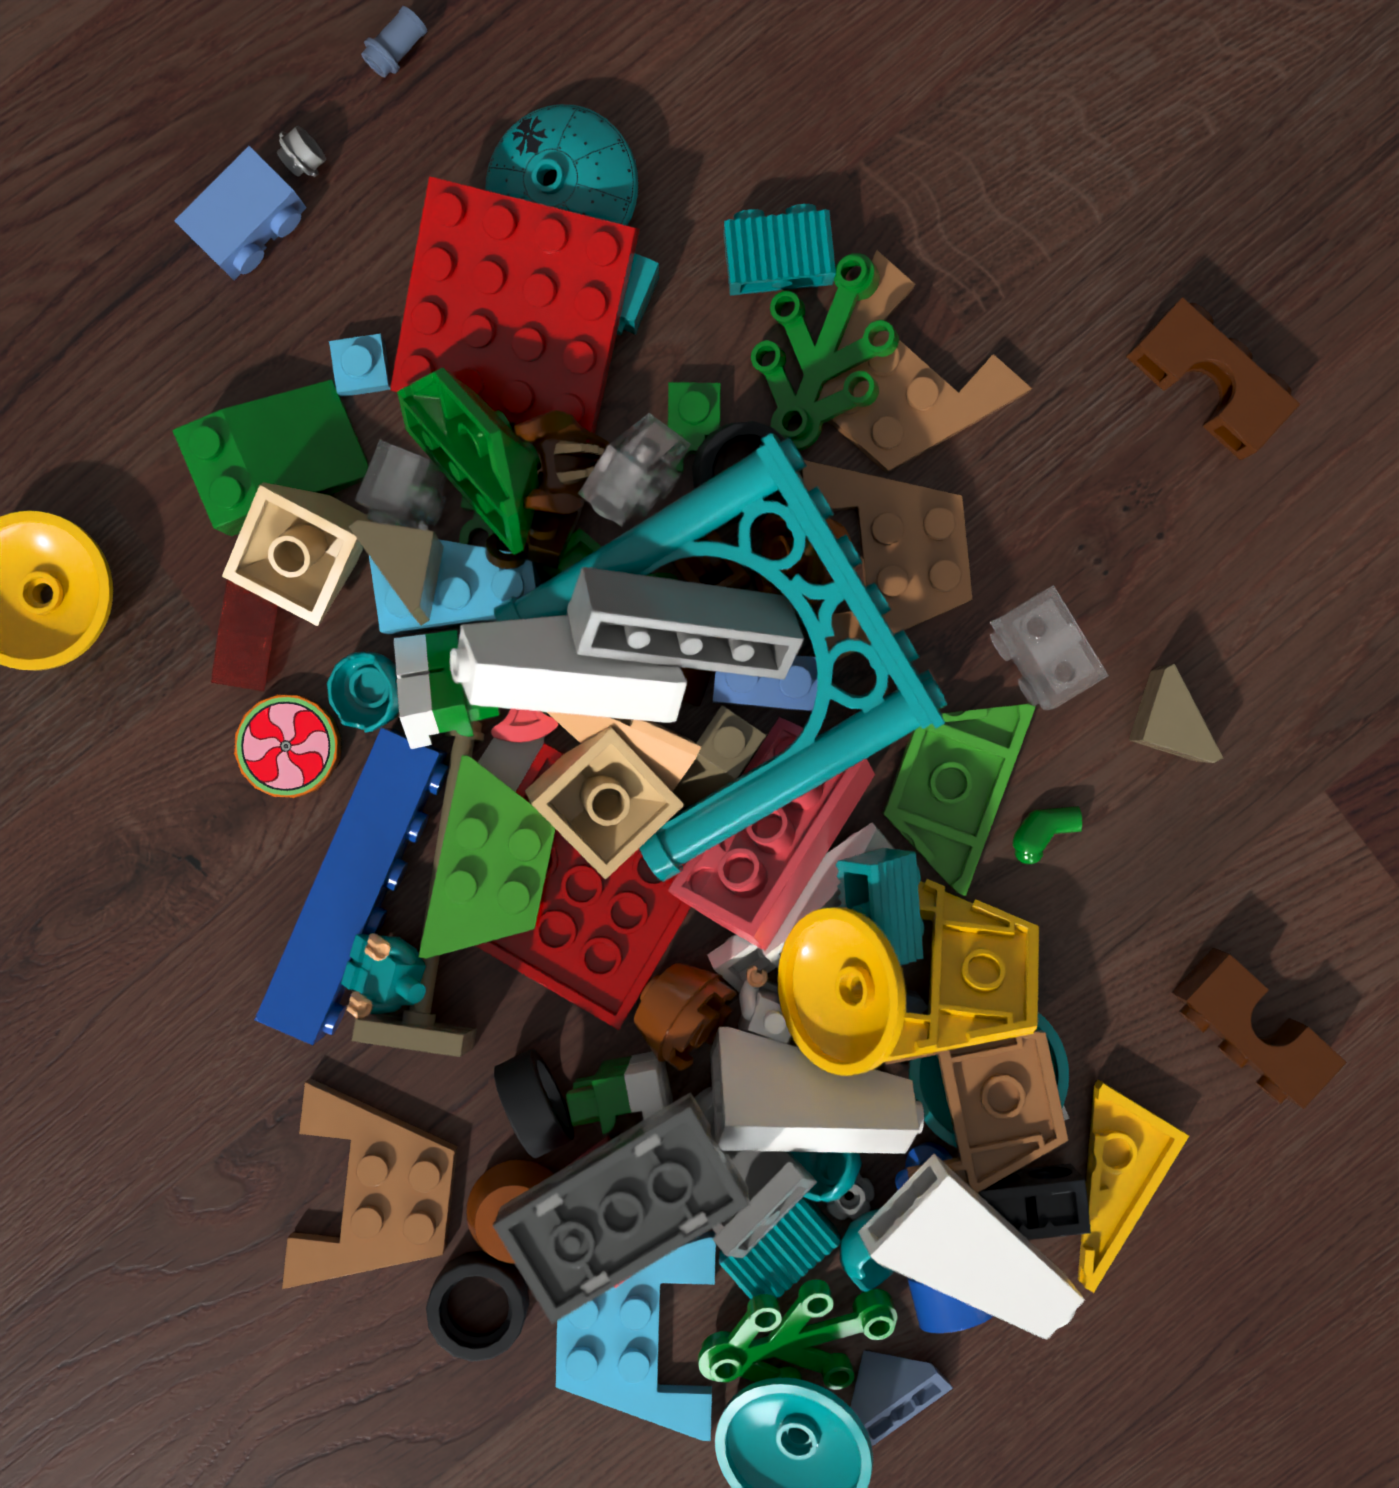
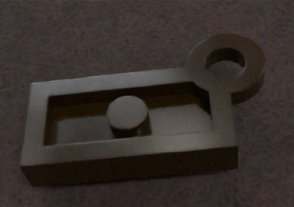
(545, 541)

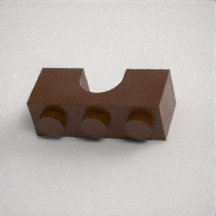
(1250, 399)
(1291, 1061)

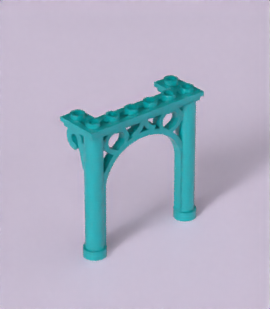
(808, 758)

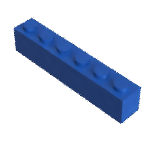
(352, 885)

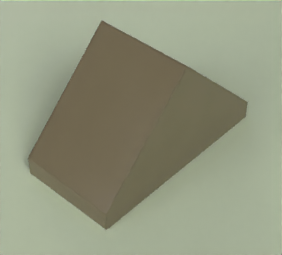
(406, 559)
(1171, 719)

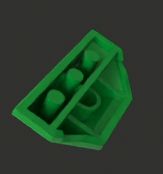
(474, 451)

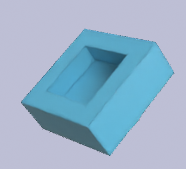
(360, 365)

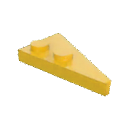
(1124, 1168)

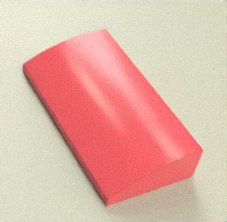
(763, 869)

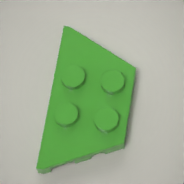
(954, 785)
(487, 866)

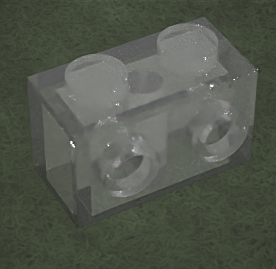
(635, 471)
(402, 488)
(1047, 650)

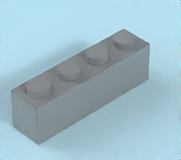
(683, 624)

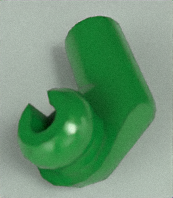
(1039, 829)

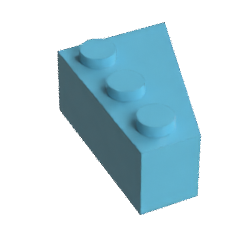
(464, 592)

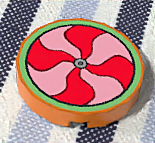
(287, 746)

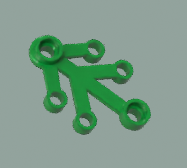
(824, 360)
(736, 1354)

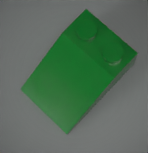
(282, 440)

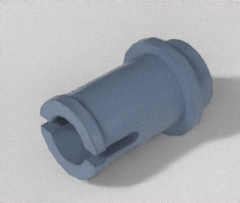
(393, 42)

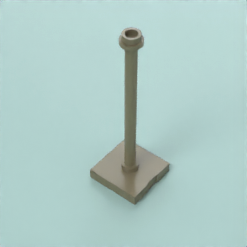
(418, 1026)

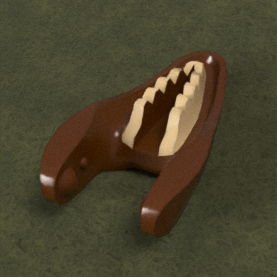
(564, 458)

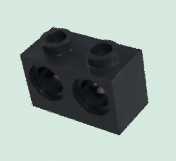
(1042, 1201)

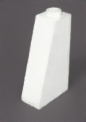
(537, 669)
(781, 1101)
(963, 1247)

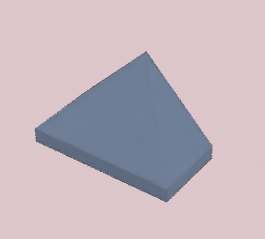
(894, 1391)

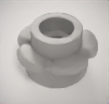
(300, 152)
(859, 1204)

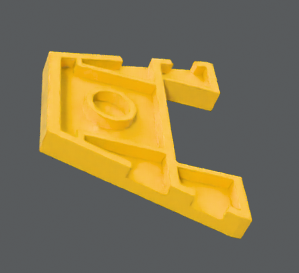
(979, 976)

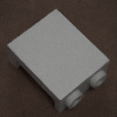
(773, 1184)

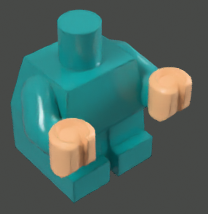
(383, 975)

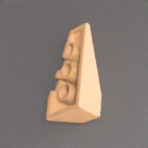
(658, 747)

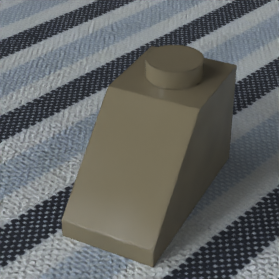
(723, 754)

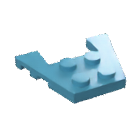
(612, 1345)

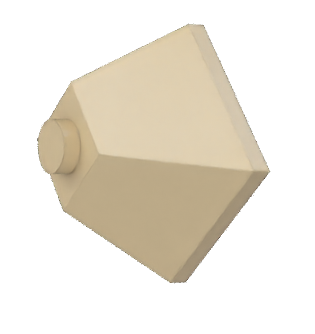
(296, 549)
(603, 800)

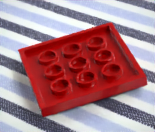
(515, 301)
(593, 934)

